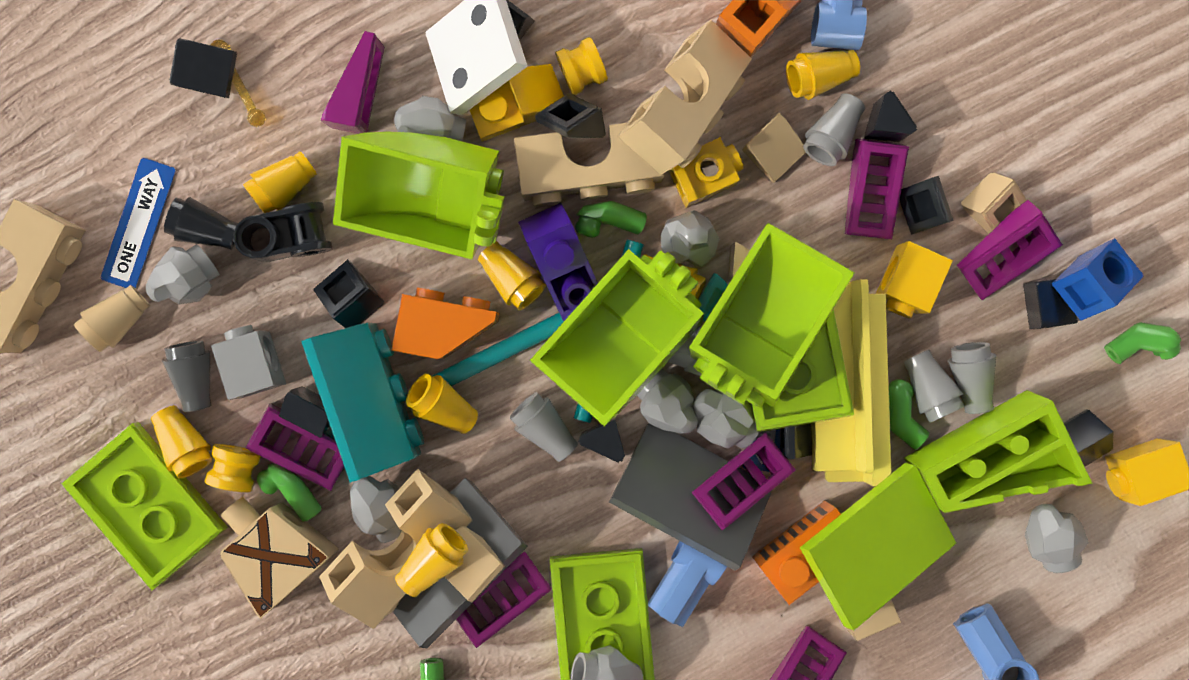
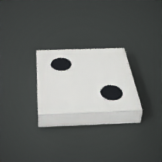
(475, 52)

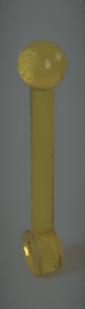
(255, 116)

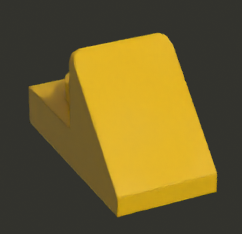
(516, 101)

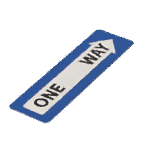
(138, 223)

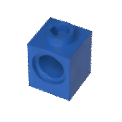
(1098, 280)

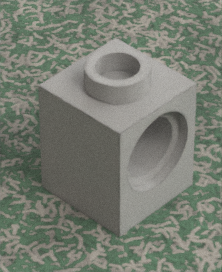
(247, 362)

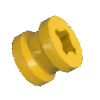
(581, 66)
(232, 468)

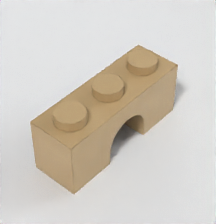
(669, 128)
(549, 173)
(43, 249)
(363, 579)

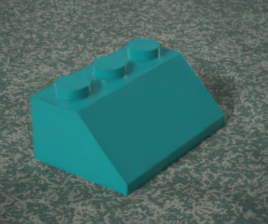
(363, 399)

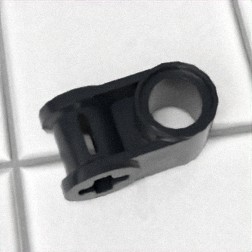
(293, 233)

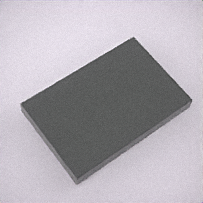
(660, 488)
(441, 604)

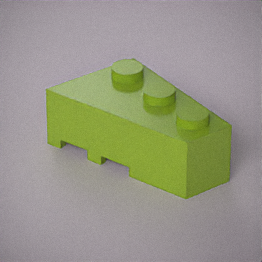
(1001, 455)

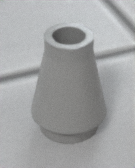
(833, 133)
(974, 375)
(932, 387)
(543, 426)

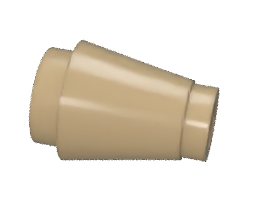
(111, 318)

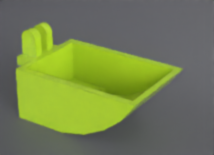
(420, 190)
(768, 318)
(622, 333)

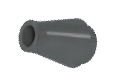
(190, 374)

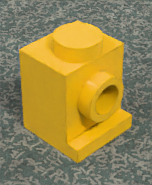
(695, 186)

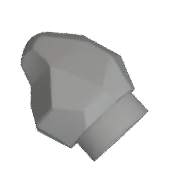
(429, 117)
(690, 238)
(181, 276)
(668, 403)
(724, 419)
(369, 508)
(1055, 538)
(604, 664)

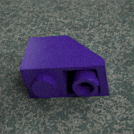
(559, 257)

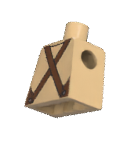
(271, 552)

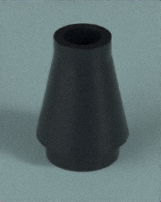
(198, 224)

